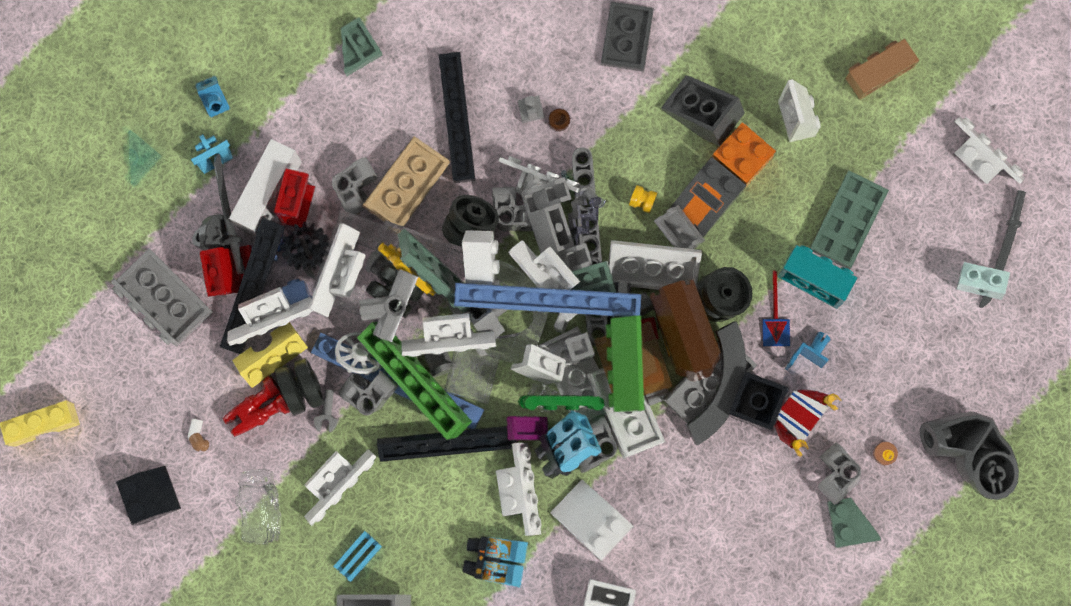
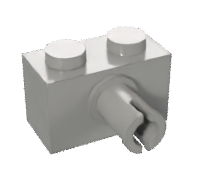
(486, 320)

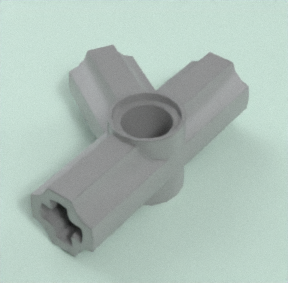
(379, 307)

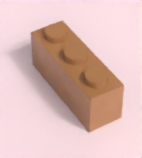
(881, 68)

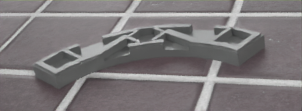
(733, 370)

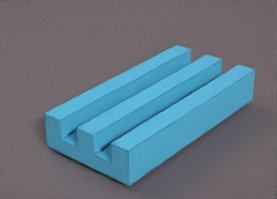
(344, 571)

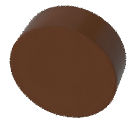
(559, 119)

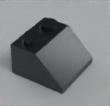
(758, 401)
(148, 495)

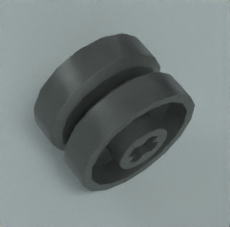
(468, 214)
(388, 276)
(724, 293)
(301, 386)

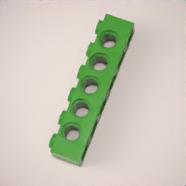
(417, 384)

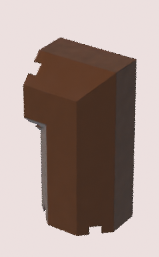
(686, 330)

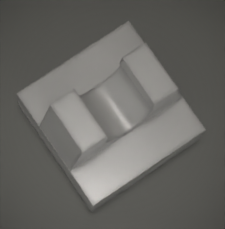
(530, 109)

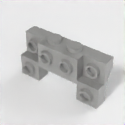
(550, 224)

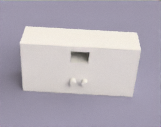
(263, 188)

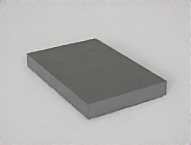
(627, 36)

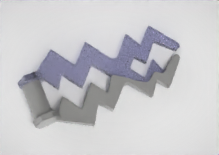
(593, 212)

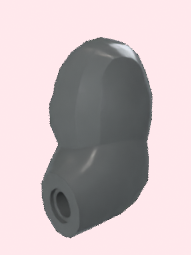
(979, 451)

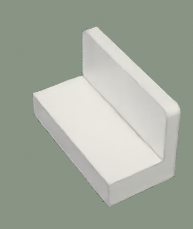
(540, 365)

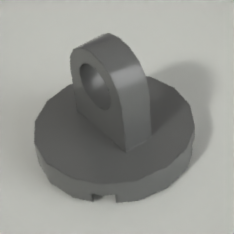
(211, 233)

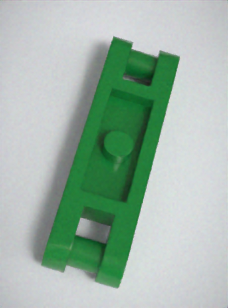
(570, 402)

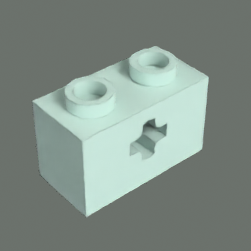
(983, 280)

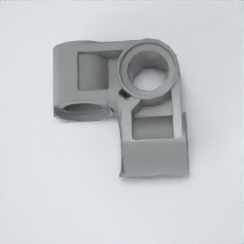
(358, 175)
(505, 204)
(358, 390)
(603, 434)
(837, 485)

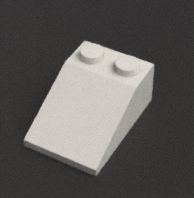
(798, 112)
(591, 520)

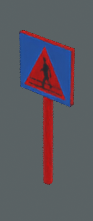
(776, 331)

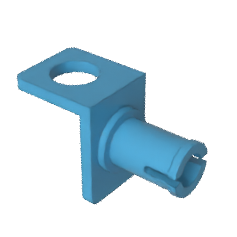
(212, 96)
(812, 352)

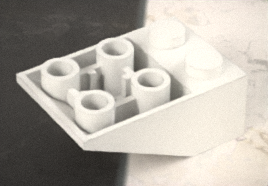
(606, 594)

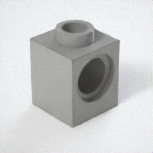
(579, 348)

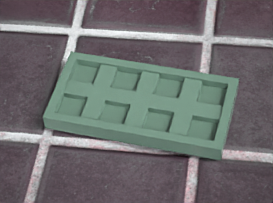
(849, 219)
(428, 267)

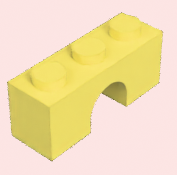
(284, 347)
(45, 420)

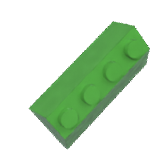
(626, 364)

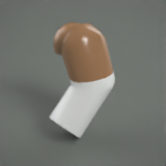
(195, 437)

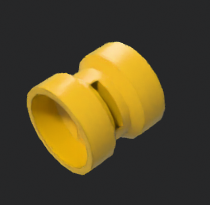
(642, 199)

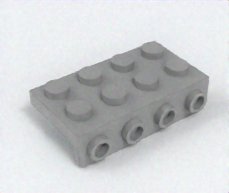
(161, 298)

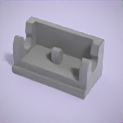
(679, 229)

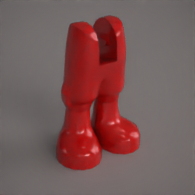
(249, 408)

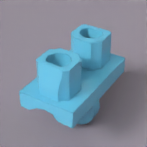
(203, 160)

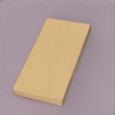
(406, 183)

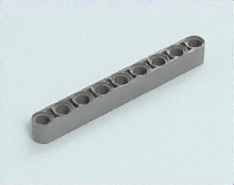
(586, 171)

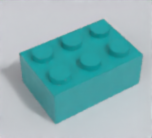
(817, 276)

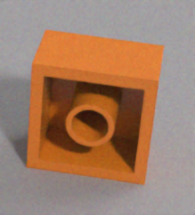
(744, 154)

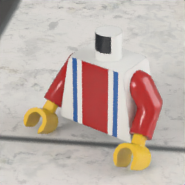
(800, 415)

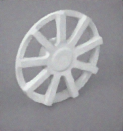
(358, 353)

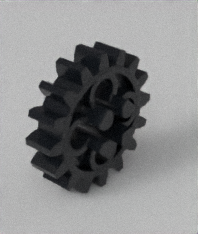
(300, 258)

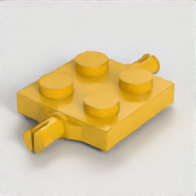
(394, 255)

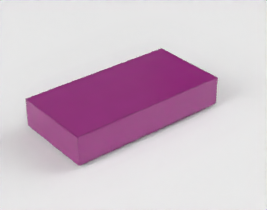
(526, 427)

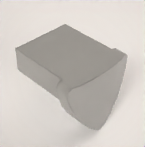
(376, 261)
(438, 363)

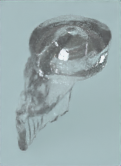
(258, 507)

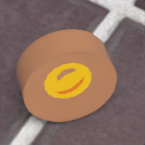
(885, 453)

